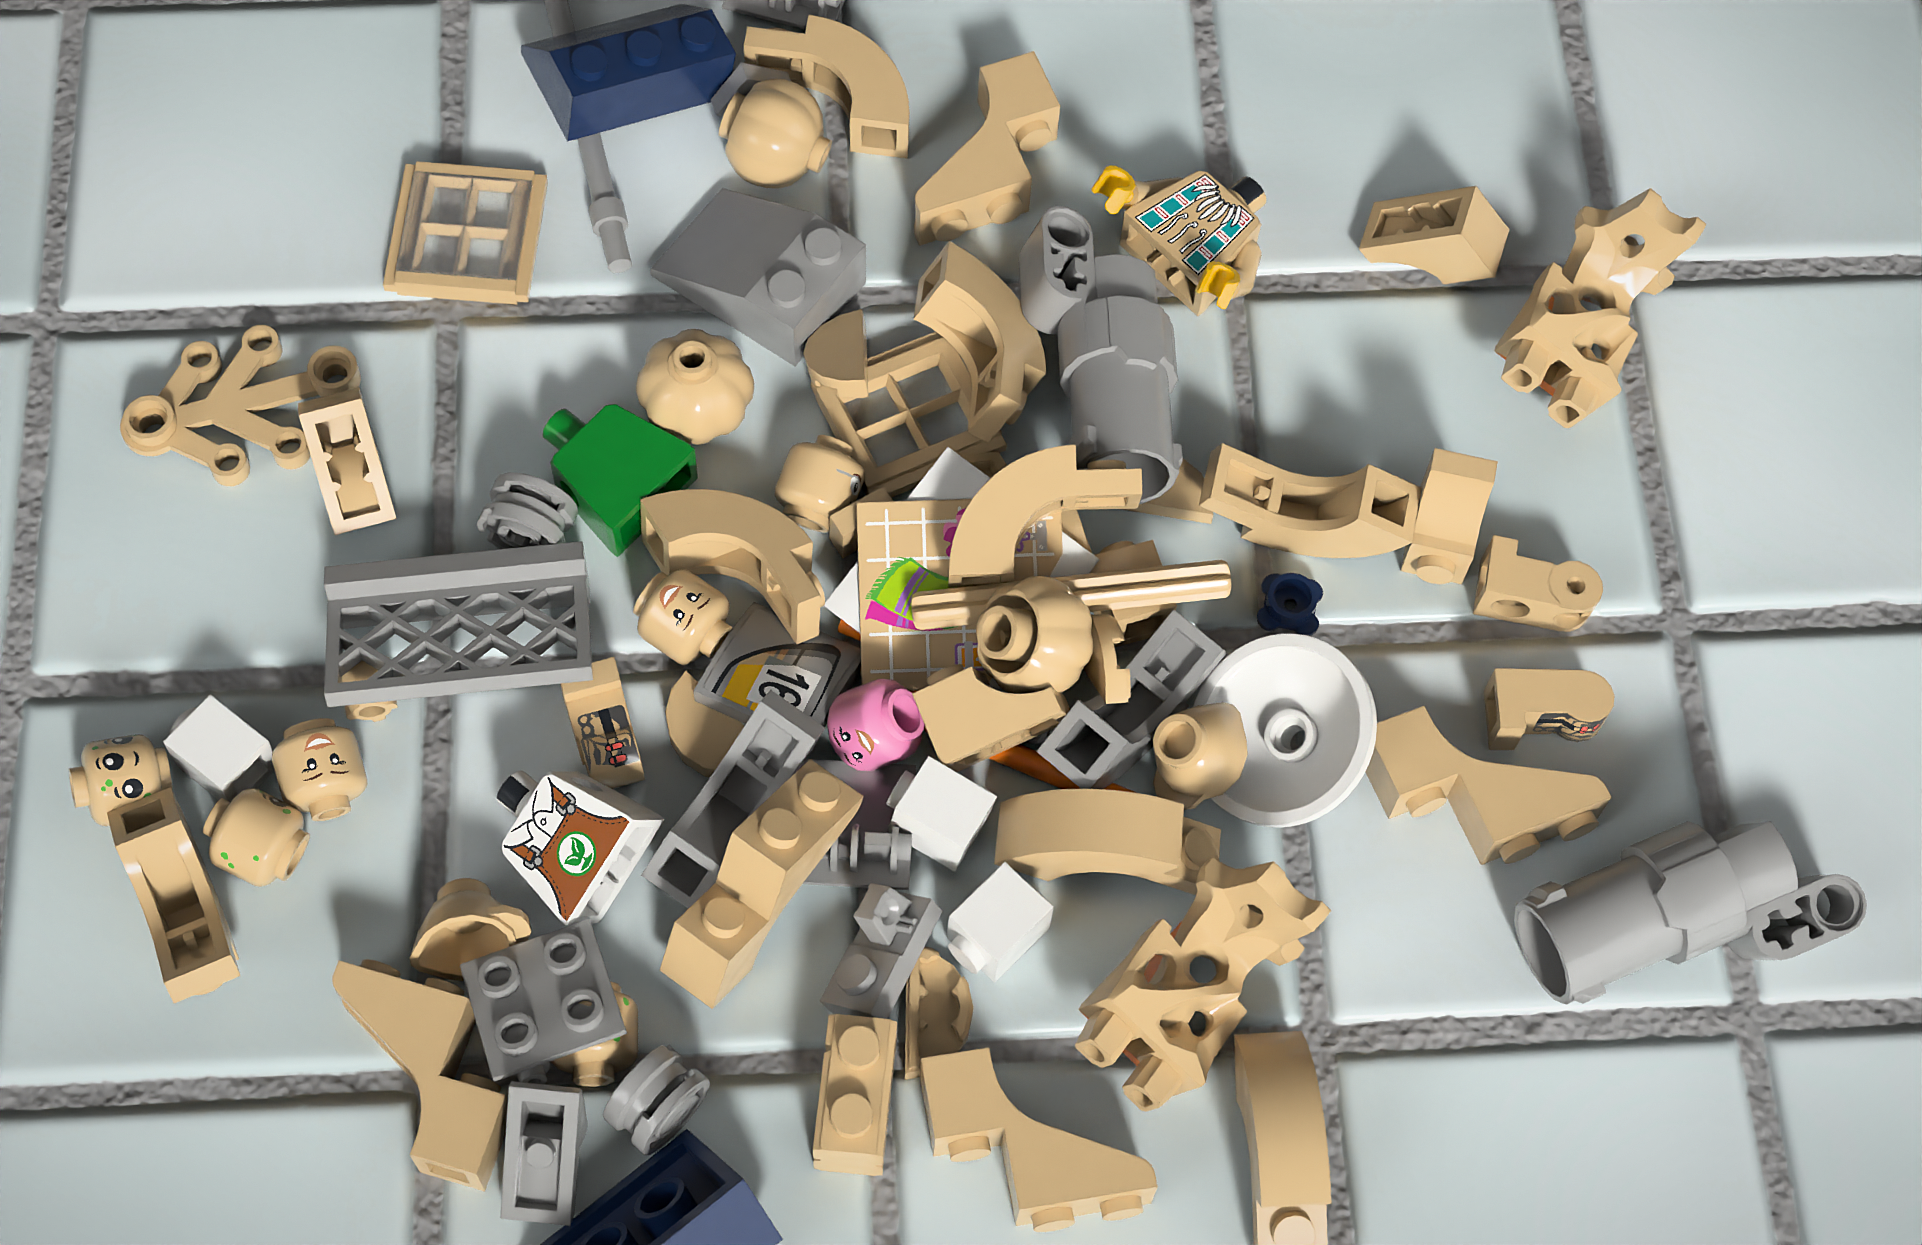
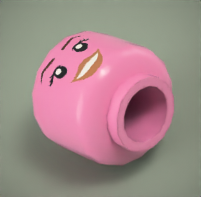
(875, 725)

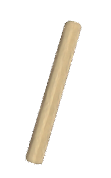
(1097, 590)

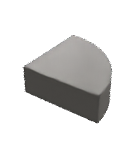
(742, 82)

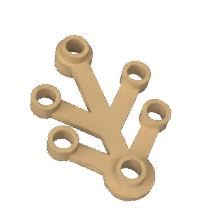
(232, 404)

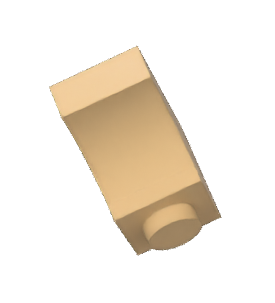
(1440, 232)
(346, 460)
(1449, 516)
(975, 722)

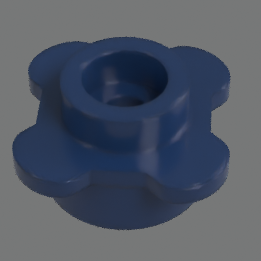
(1293, 588)

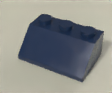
(631, 68)
(674, 1199)

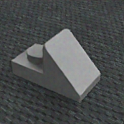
(542, 1152)

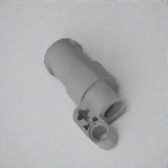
(1111, 347)
(1677, 901)

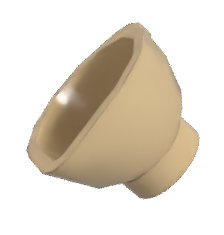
(1199, 753)
(464, 927)

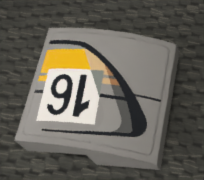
(765, 657)

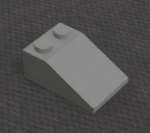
(765, 269)

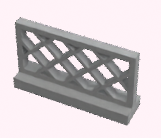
(456, 590)

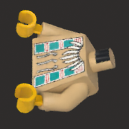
(1190, 232)

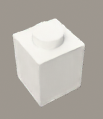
(219, 750)
(940, 811)
(998, 923)

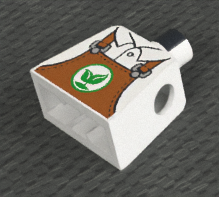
(574, 840)

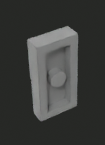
(882, 954)

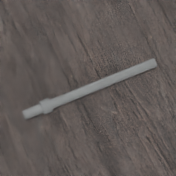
(606, 210)

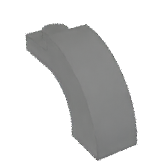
(1105, 740)
(754, 768)

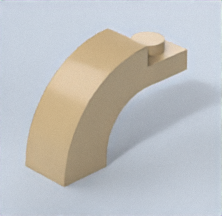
(849, 71)
(988, 330)
(1022, 497)
(1310, 514)
(737, 539)
(1103, 832)
(175, 895)
(1284, 1137)

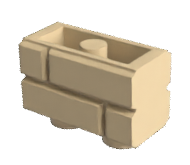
(855, 1095)

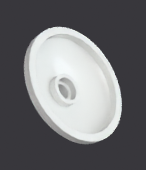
(1287, 688)

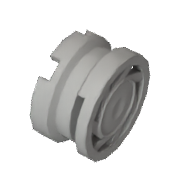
(526, 512)
(656, 1099)

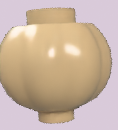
(774, 134)
(695, 386)
(1035, 647)

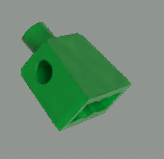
(613, 466)

